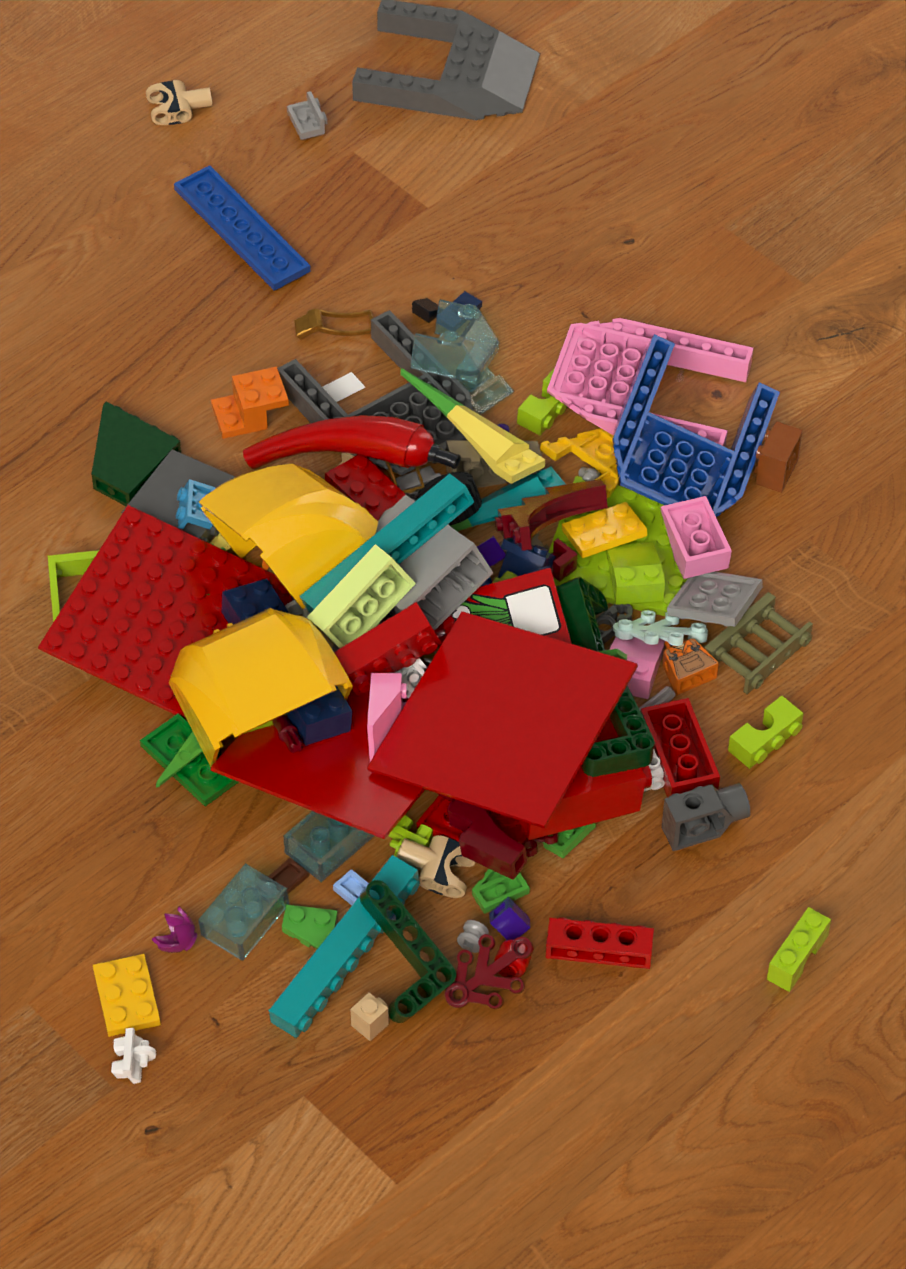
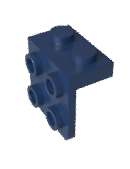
(525, 561)

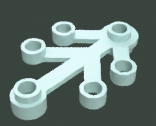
(650, 634)

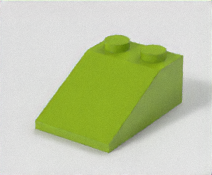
(636, 573)

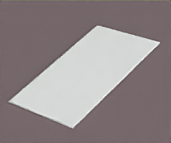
(343, 387)

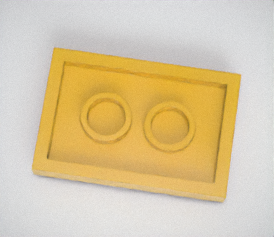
(604, 529)
(126, 994)

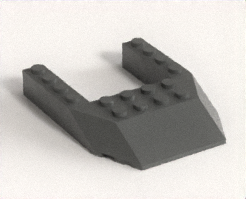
(481, 75)
(404, 402)

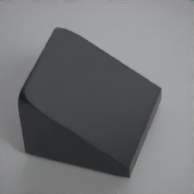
(425, 309)

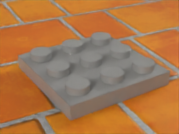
(715, 598)

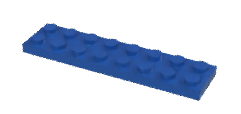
(242, 227)

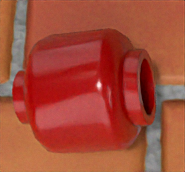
(516, 968)

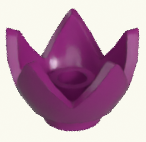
(181, 936)

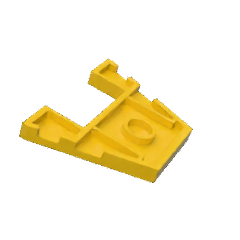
(591, 447)

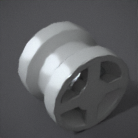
(472, 932)

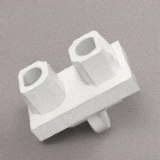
(136, 1055)

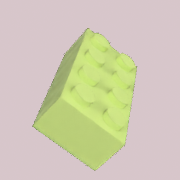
(361, 598)

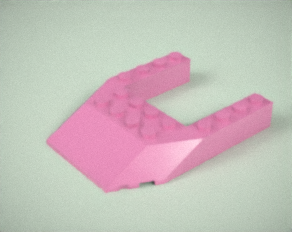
(603, 359)

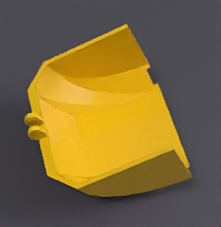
(293, 519)
(253, 675)

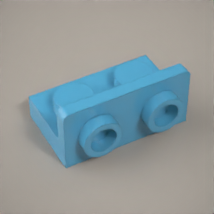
(189, 507)

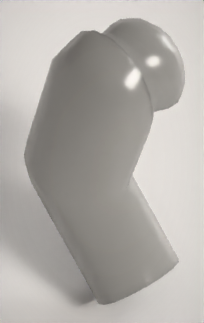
(588, 473)

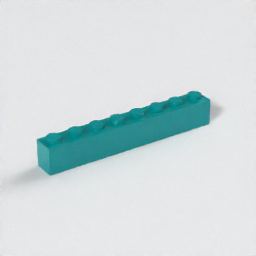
(402, 534)
(338, 954)

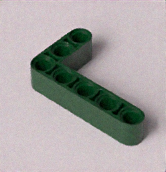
(579, 605)
(630, 750)
(409, 949)

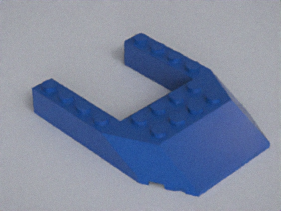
(674, 462)

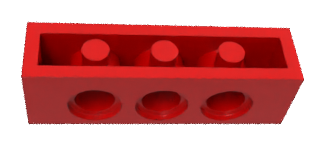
(588, 950)

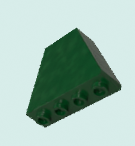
(127, 453)

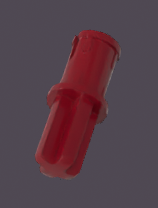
(288, 733)

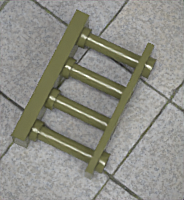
(749, 623)

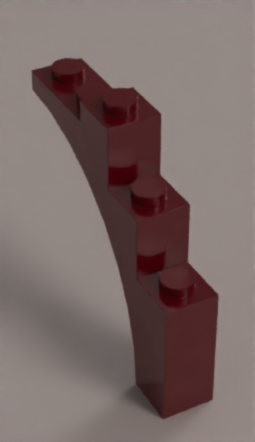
(540, 511)
(484, 840)

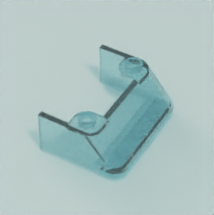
(463, 346)

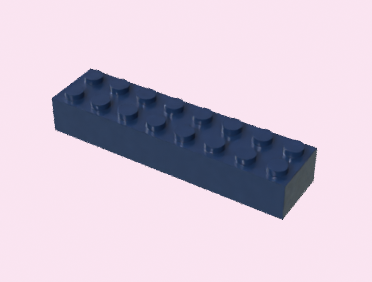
(317, 719)

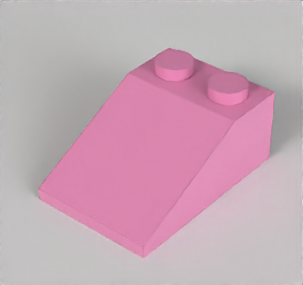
(696, 537)
(648, 661)
(384, 706)

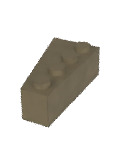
(475, 465)

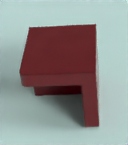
(564, 562)

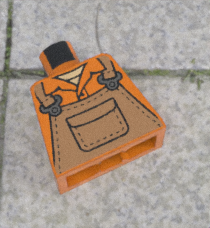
(688, 665)

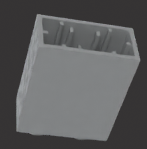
(443, 568)

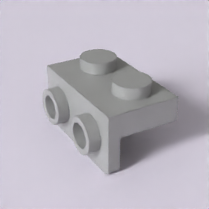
(307, 117)

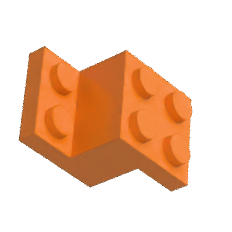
(251, 398)

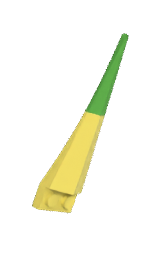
(501, 450)

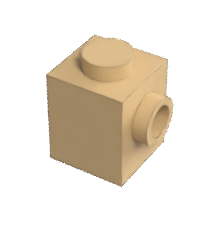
(369, 1016)

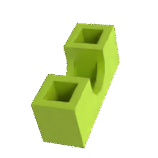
(539, 413)
(754, 745)
(791, 957)

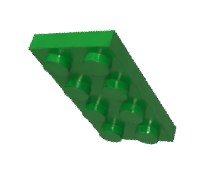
(196, 776)

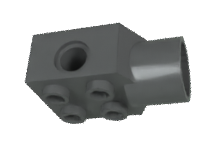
(702, 814)

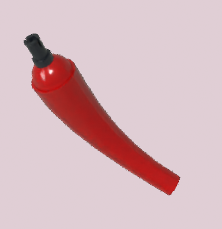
(370, 436)

